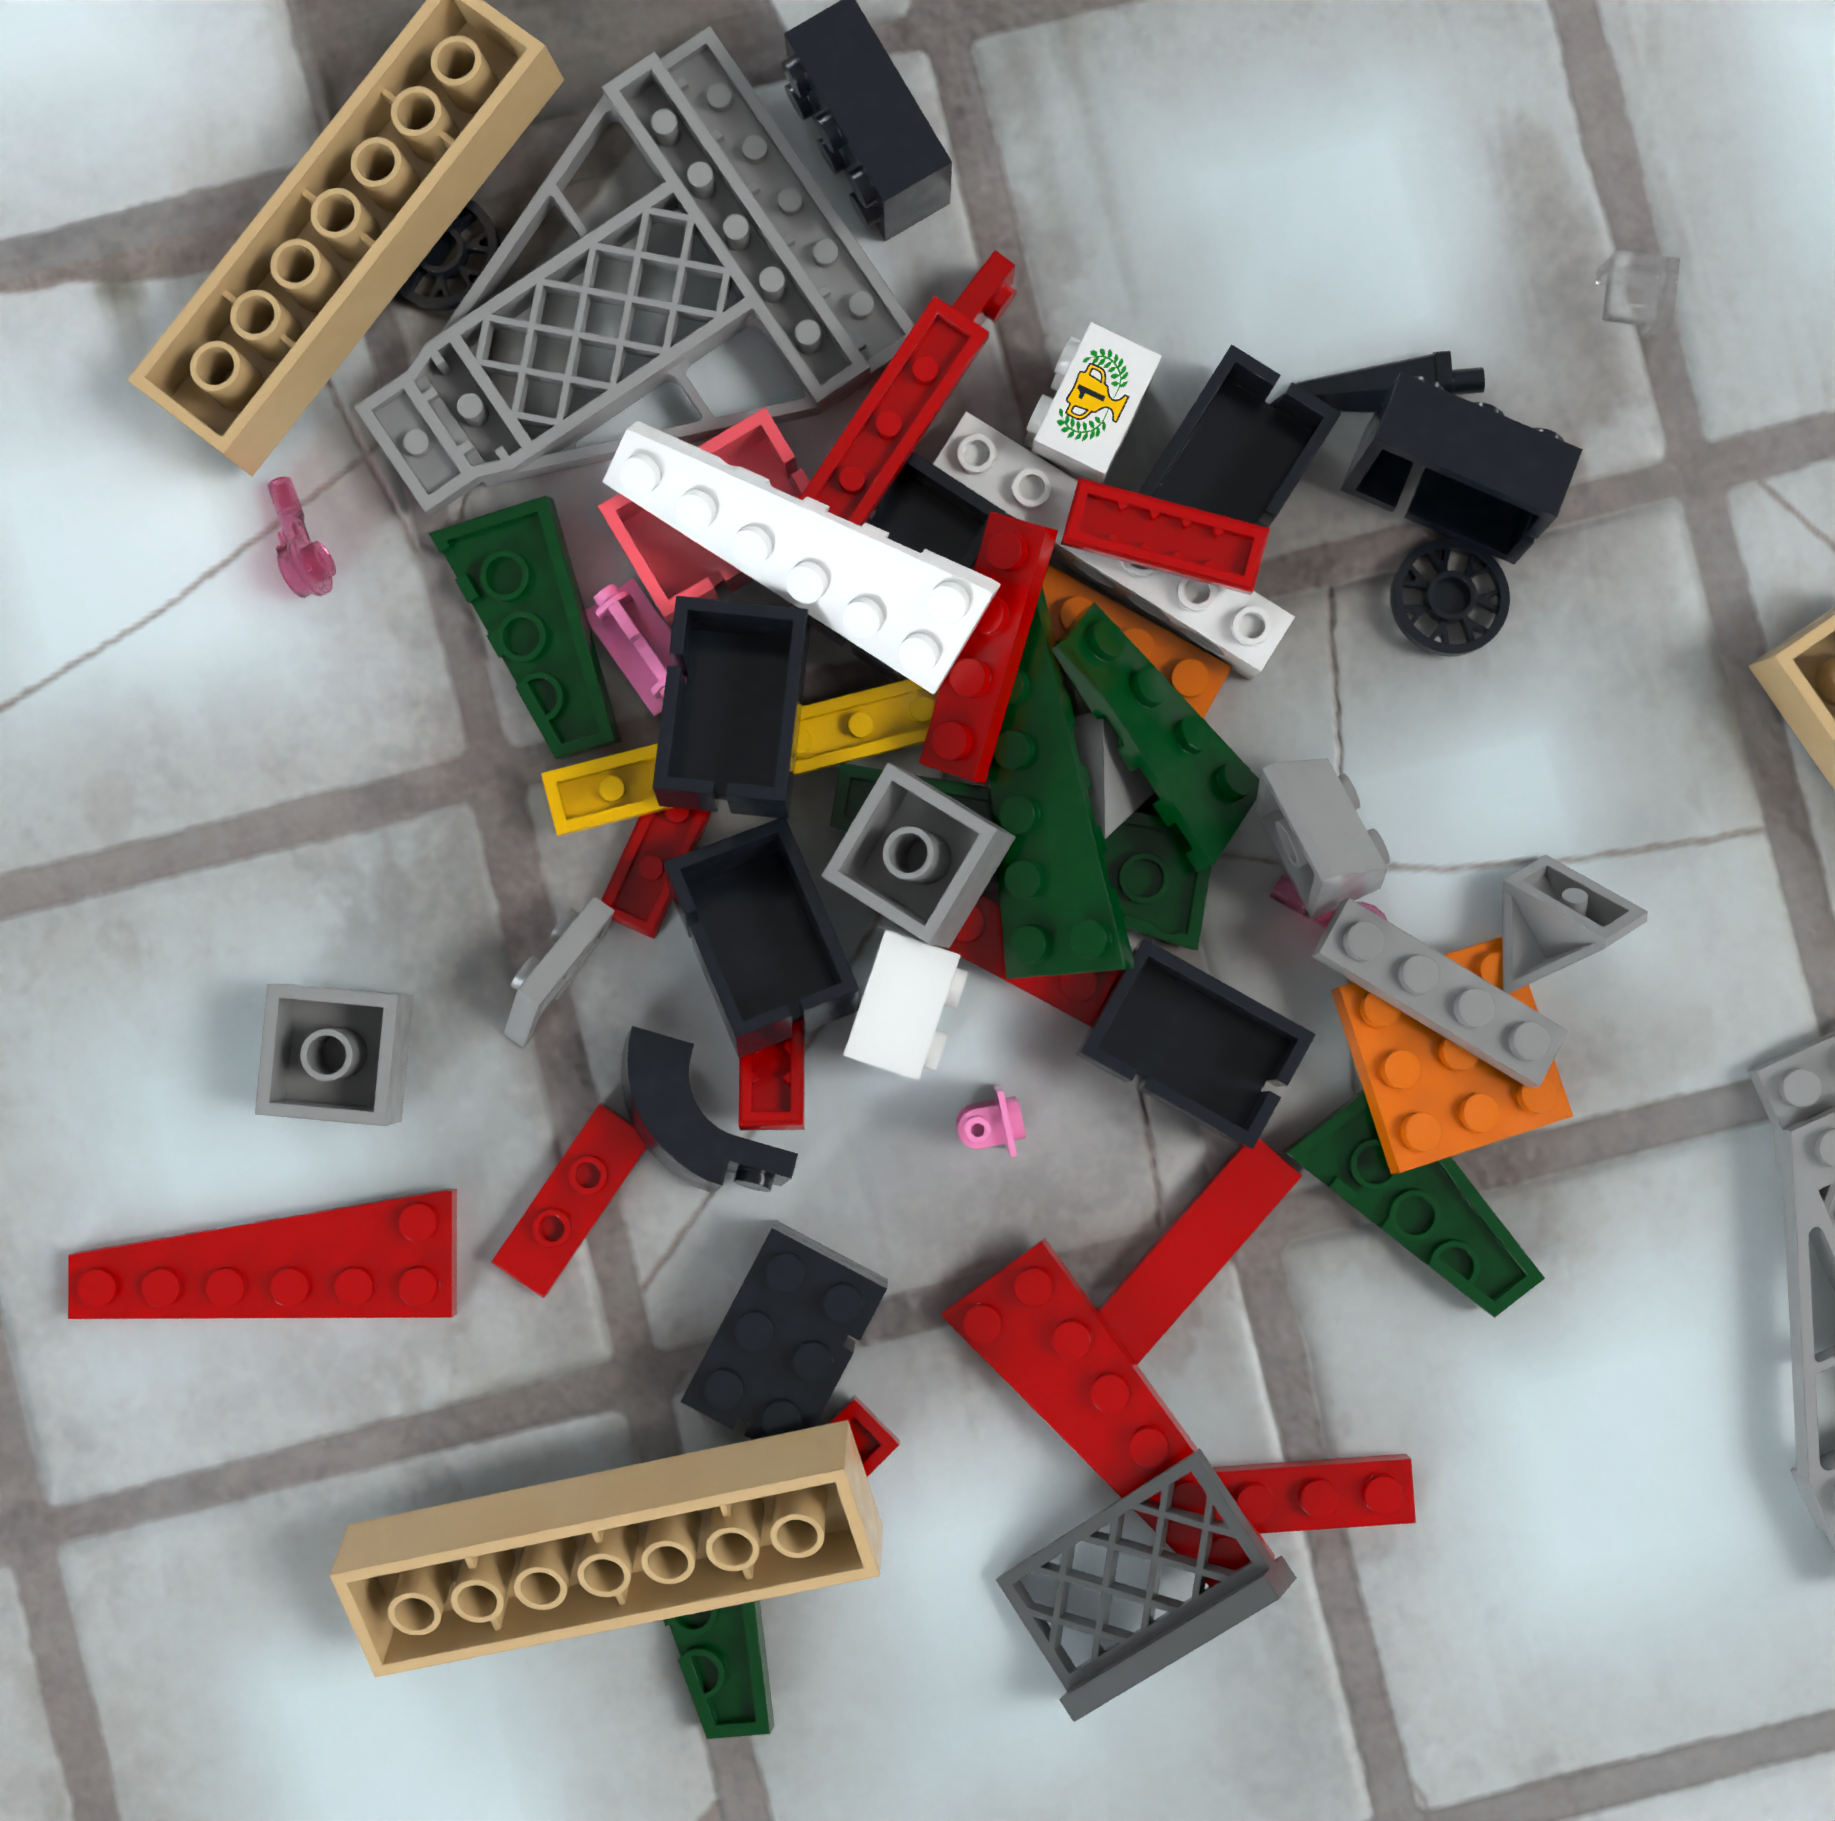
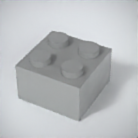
(918, 856)
(334, 1054)

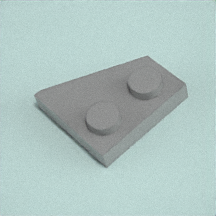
(548, 979)

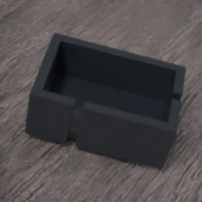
(866, 119)
(1238, 450)
(1481, 473)
(925, 512)
(739, 712)
(762, 936)
(1195, 1044)
(785, 1336)

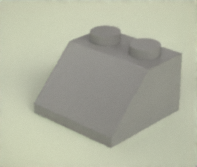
(1319, 833)

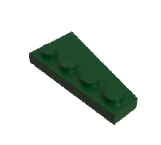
(528, 599)
(1182, 757)
(1424, 1209)
(726, 1669)

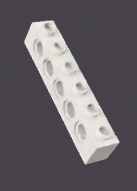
(1215, 619)

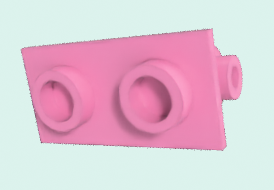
(634, 638)
(992, 1123)

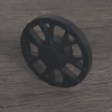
(450, 258)
(1449, 598)

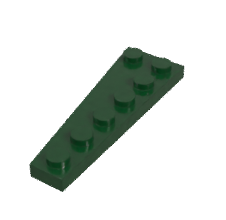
(1143, 858)
(1054, 877)

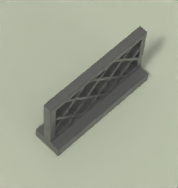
(1185, 1623)

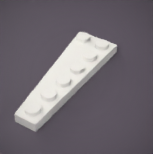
(850, 577)

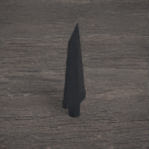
(1366, 387)

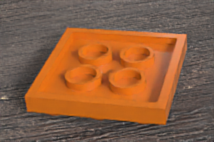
(1432, 1093)

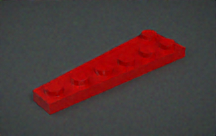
(327, 1263)
(1082, 1381)

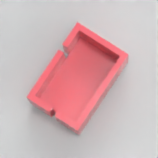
(671, 561)

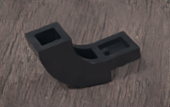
(675, 1128)

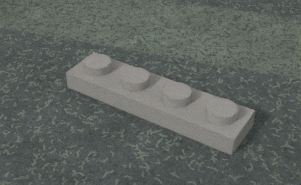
(1439, 993)

